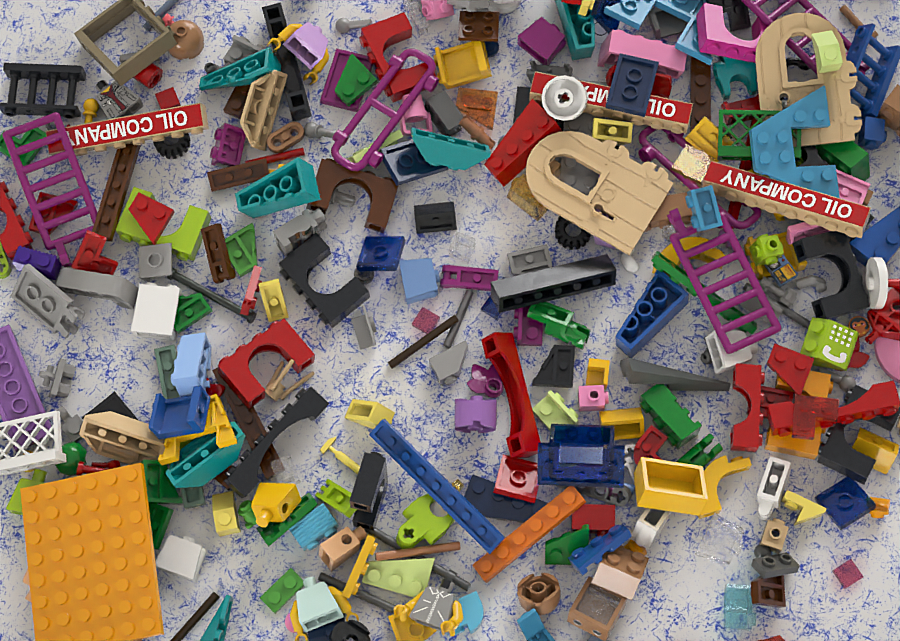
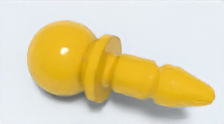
(91, 107)

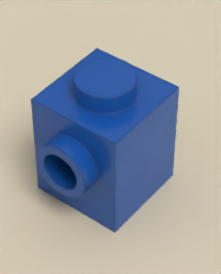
(872, 133)

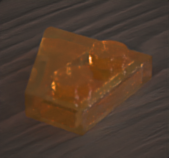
(478, 105)

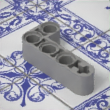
(98, 286)

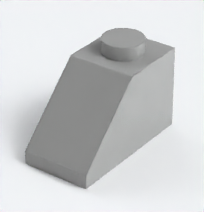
(449, 363)

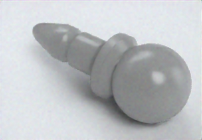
(313, 130)

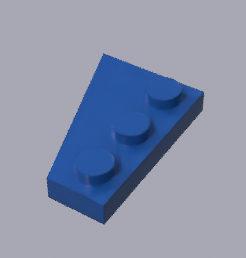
(598, 546)

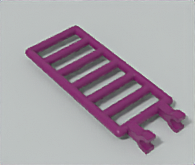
(797, 47)
(29, 189)
(693, 274)

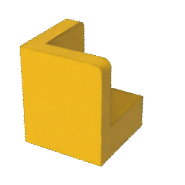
(597, 372)

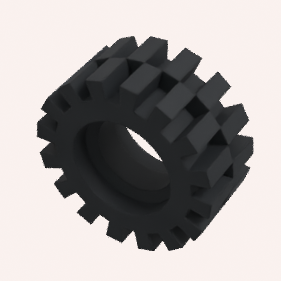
(173, 150)
(567, 240)

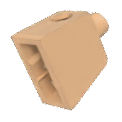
(335, 552)

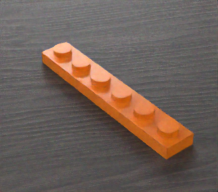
(529, 533)

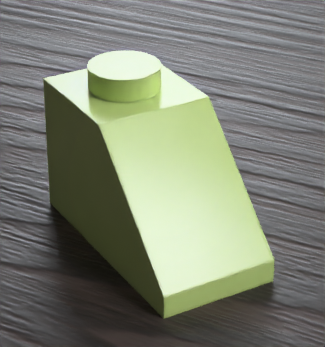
(826, 51)

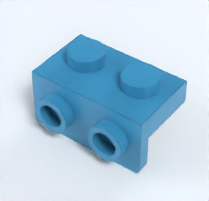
(704, 208)

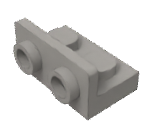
(240, 49)

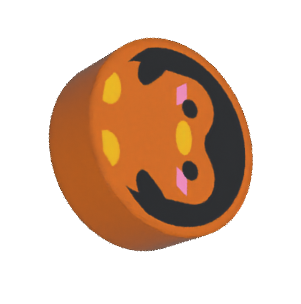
(860, 325)

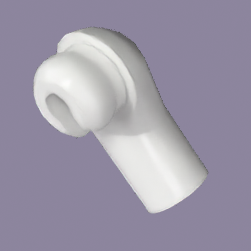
(629, 262)

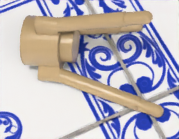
(274, 388)

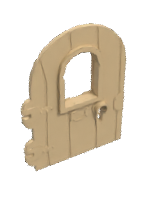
(774, 82)
(624, 189)

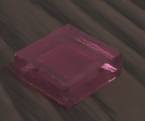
(425, 320)
(847, 573)

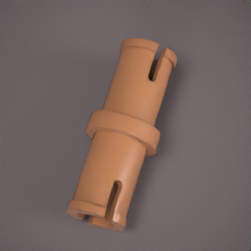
(477, 133)

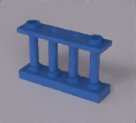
(883, 70)

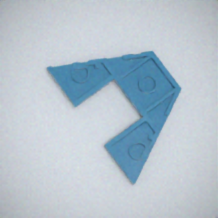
(636, 11)
(774, 150)

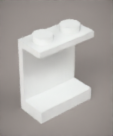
(156, 311)

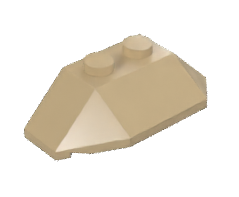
(262, 108)
(121, 437)

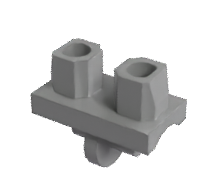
(57, 388)

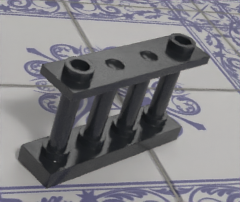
(34, 73)

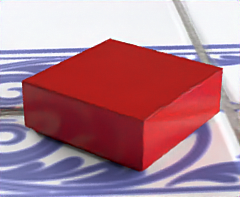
(167, 98)

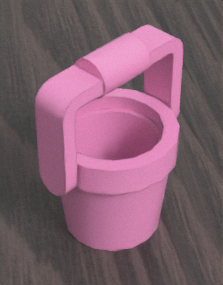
(415, 114)

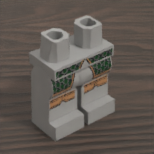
(298, 230)

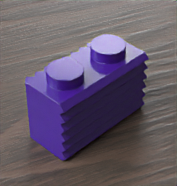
(46, 264)

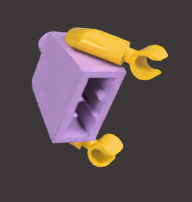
(307, 45)

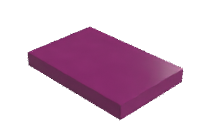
(338, 64)

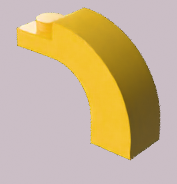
(688, 243)
(713, 474)

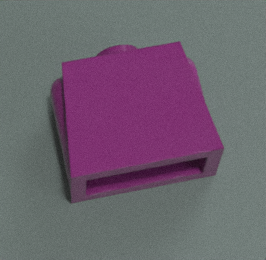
(542, 41)

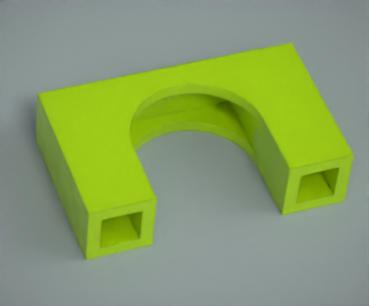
(184, 241)

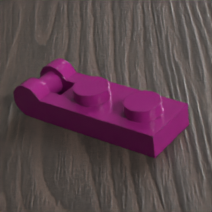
(468, 277)

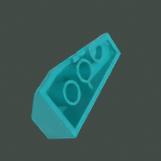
(242, 71)
(218, 626)

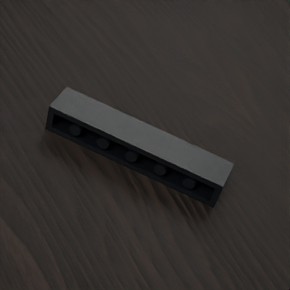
(553, 283)

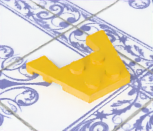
(215, 422)

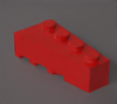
(514, 149)

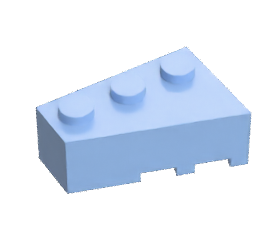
(192, 363)

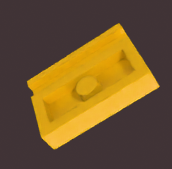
(705, 138)

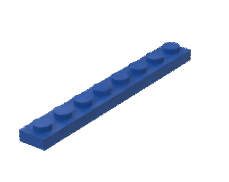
(437, 486)

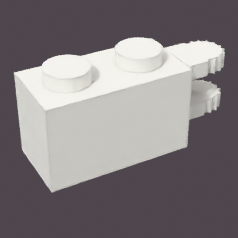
(772, 486)

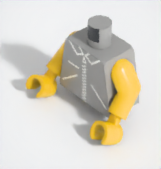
(434, 608)

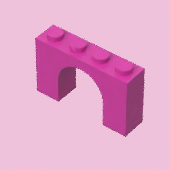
(717, 40)

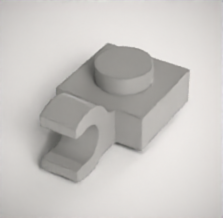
(71, 426)

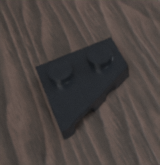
(557, 368)

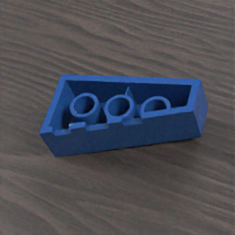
(879, 240)
(651, 313)

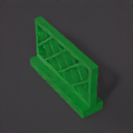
(743, 152)

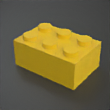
(670, 486)

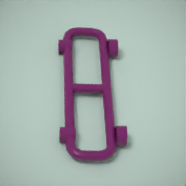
(650, 153)
(373, 156)

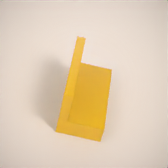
(877, 448)

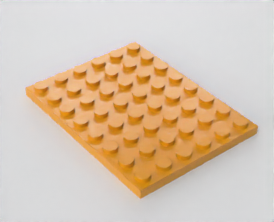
(92, 557)

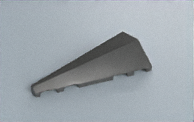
(647, 373)

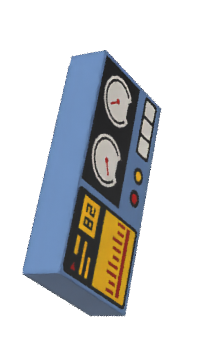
(782, 271)

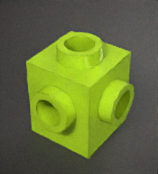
(766, 250)

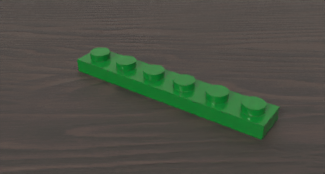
(679, 276)

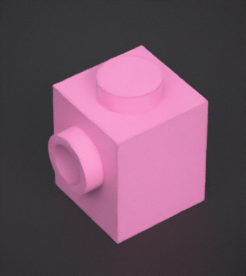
(592, 398)

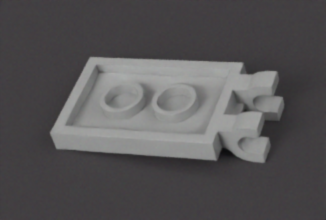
(46, 302)

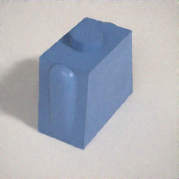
(419, 279)

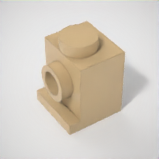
(769, 540)

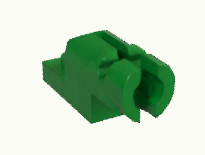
(560, 323)
(696, 456)

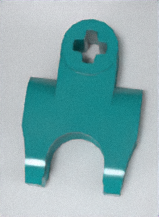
(733, 70)

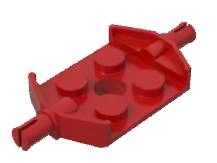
(885, 321)

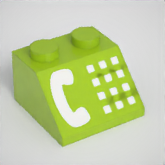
(829, 344)

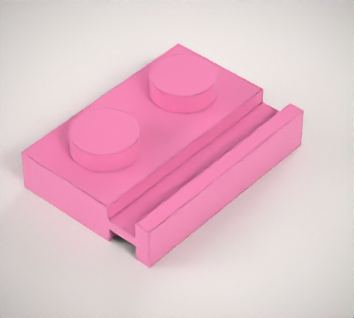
(851, 187)

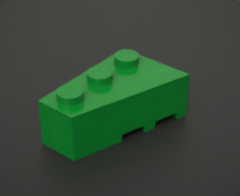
(847, 158)

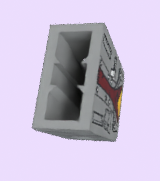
(117, 100)

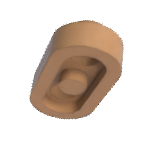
(284, 136)

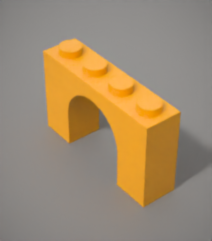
(816, 385)

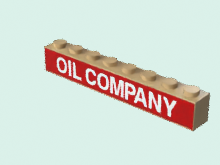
(660, 114)
(133, 129)
(787, 199)

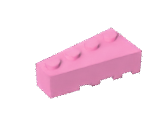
(670, 59)

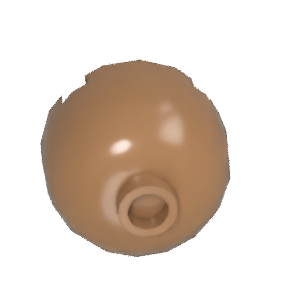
(188, 38)
(539, 593)

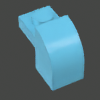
(472, 613)

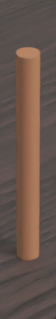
(416, 551)

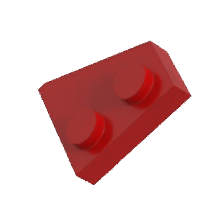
(151, 215)
(790, 366)

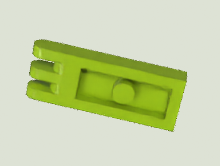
(336, 497)

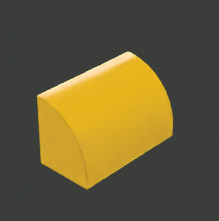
(627, 422)

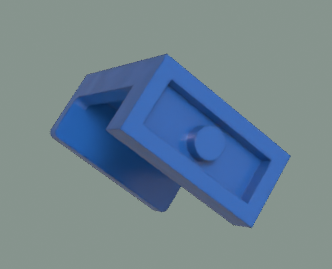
(179, 415)

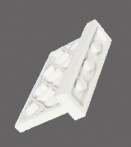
(37, 458)

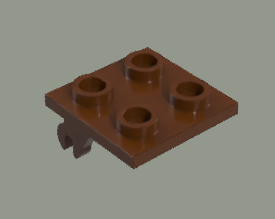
(478, 26)

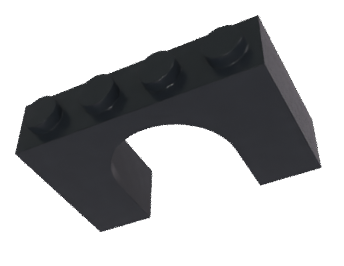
(836, 248)
(332, 306)
(842, 457)
(369, 490)

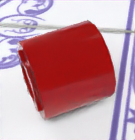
(149, 76)

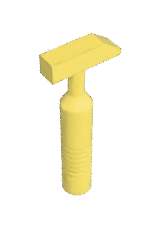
(340, 455)

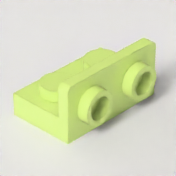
(553, 411)

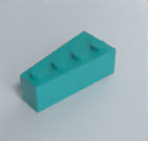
(577, 29)
(280, 190)

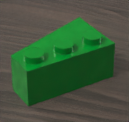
(669, 415)

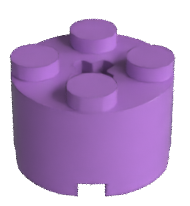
(475, 415)

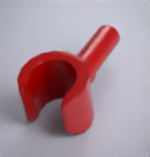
(110, 465)

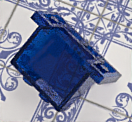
(581, 457)

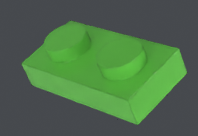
(282, 590)

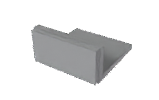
(155, 261)
(364, 330)

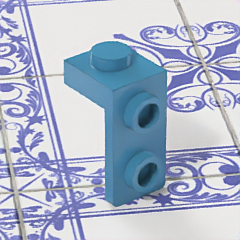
(533, 627)

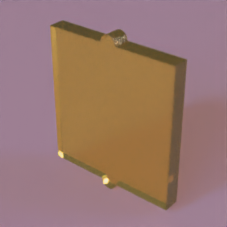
(692, 164)

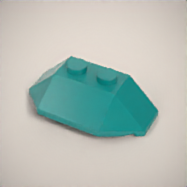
(449, 151)
(204, 460)

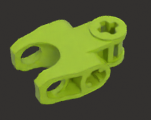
(422, 524)

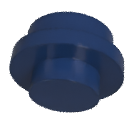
(492, 48)

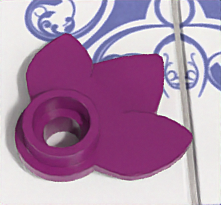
(483, 379)

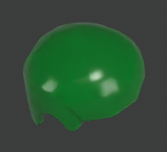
(74, 453)

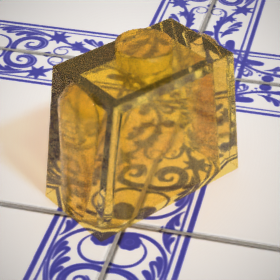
(521, 195)

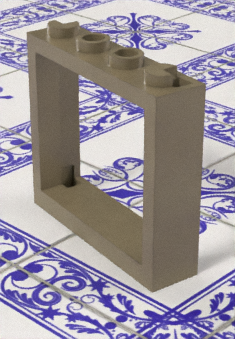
(140, 60)

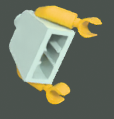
(317, 606)

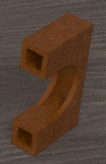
(380, 191)

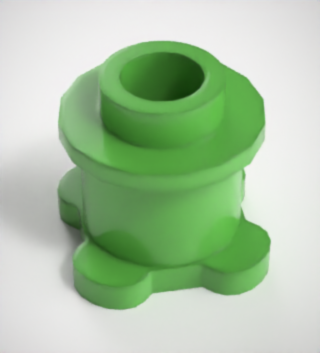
(246, 511)

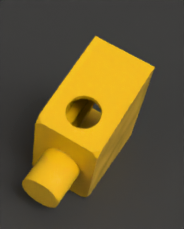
(274, 502)

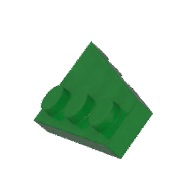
(277, 529)

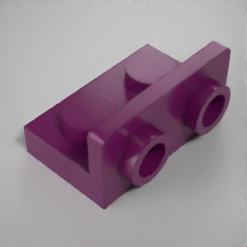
(228, 145)
(528, 331)

